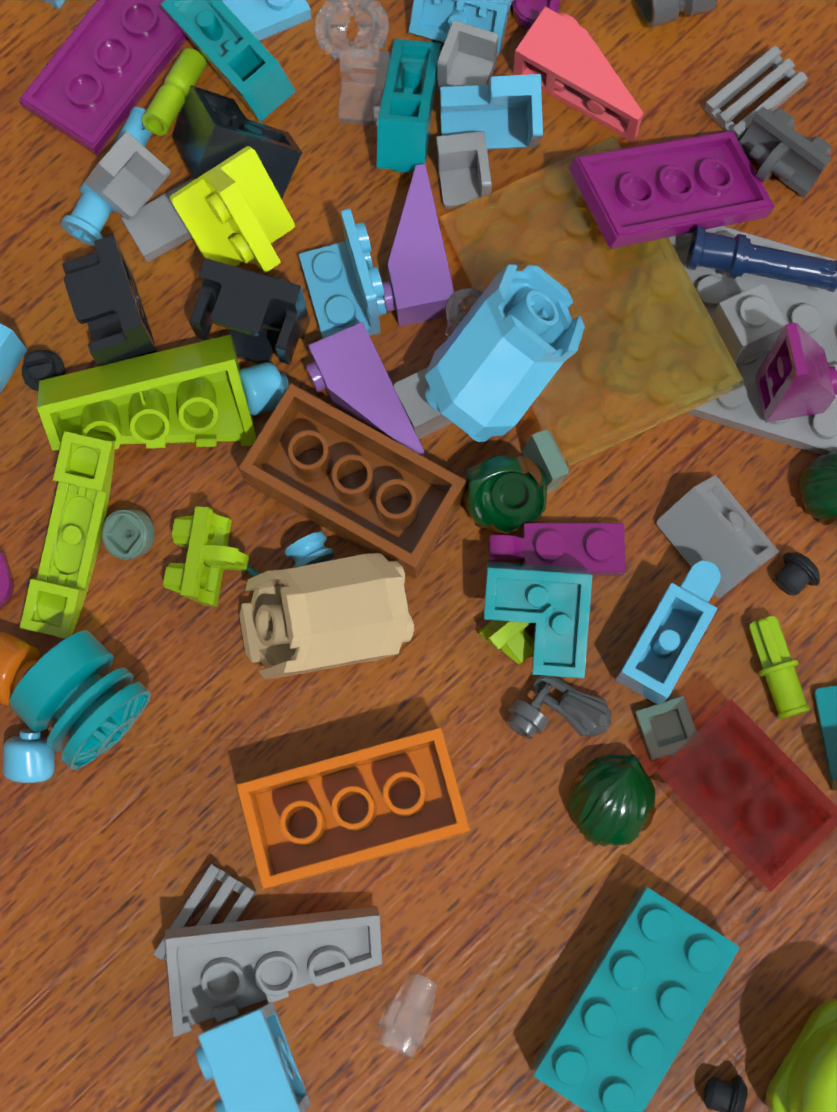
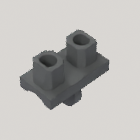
(784, 151)

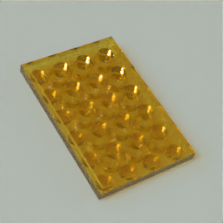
(646, 331)

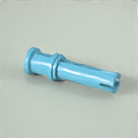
(91, 210)

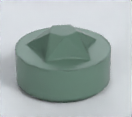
(128, 534)

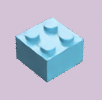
(252, 1064)

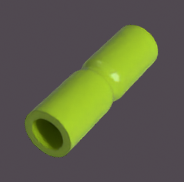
(172, 95)

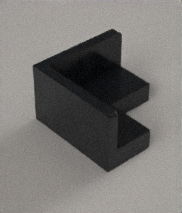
(216, 128)

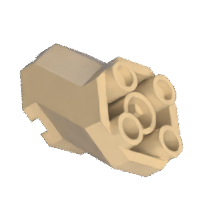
(326, 615)

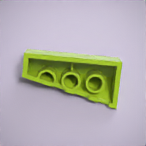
(153, 399)

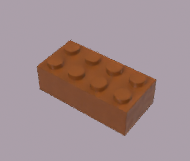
(353, 480)

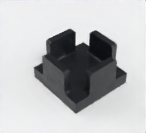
(109, 302)
(256, 309)

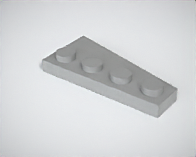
(245, 962)

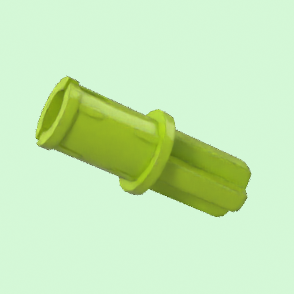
(778, 667)

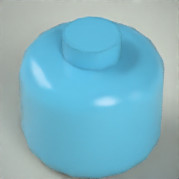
(263, 387)
(28, 758)

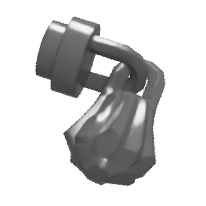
(584, 712)

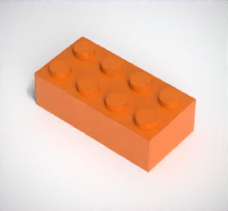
(352, 809)

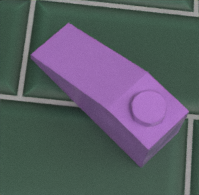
(418, 262)
(359, 384)

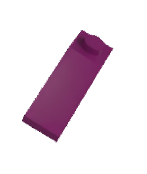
(795, 377)

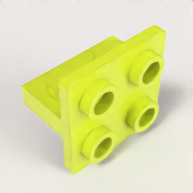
(234, 212)

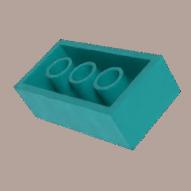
(634, 1007)

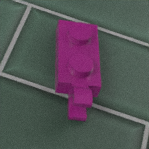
(574, 545)

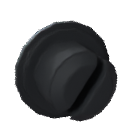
(40, 366)
(797, 573)
(725, 1095)

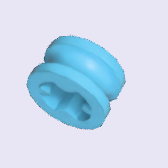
(310, 550)

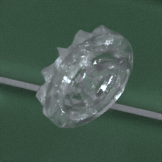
(334, 19)

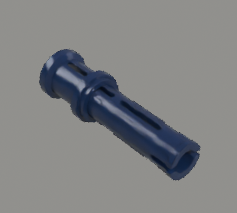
(740, 256)

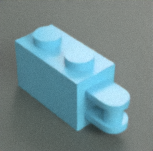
(671, 634)

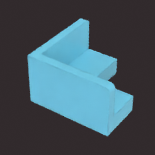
(505, 110)

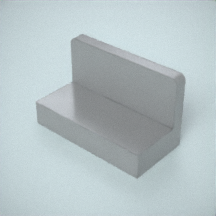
(717, 529)

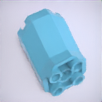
(503, 352)

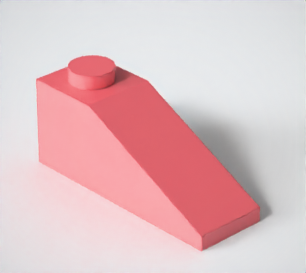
(577, 72)

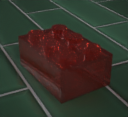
(747, 797)

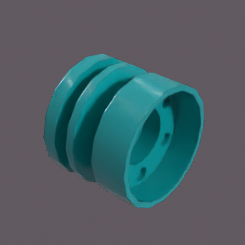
(79, 699)

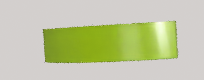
(72, 536)

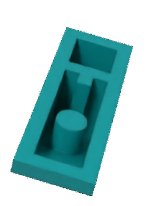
(233, 53)
(407, 105)

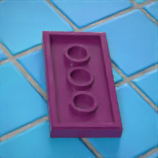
(104, 69)
(670, 188)

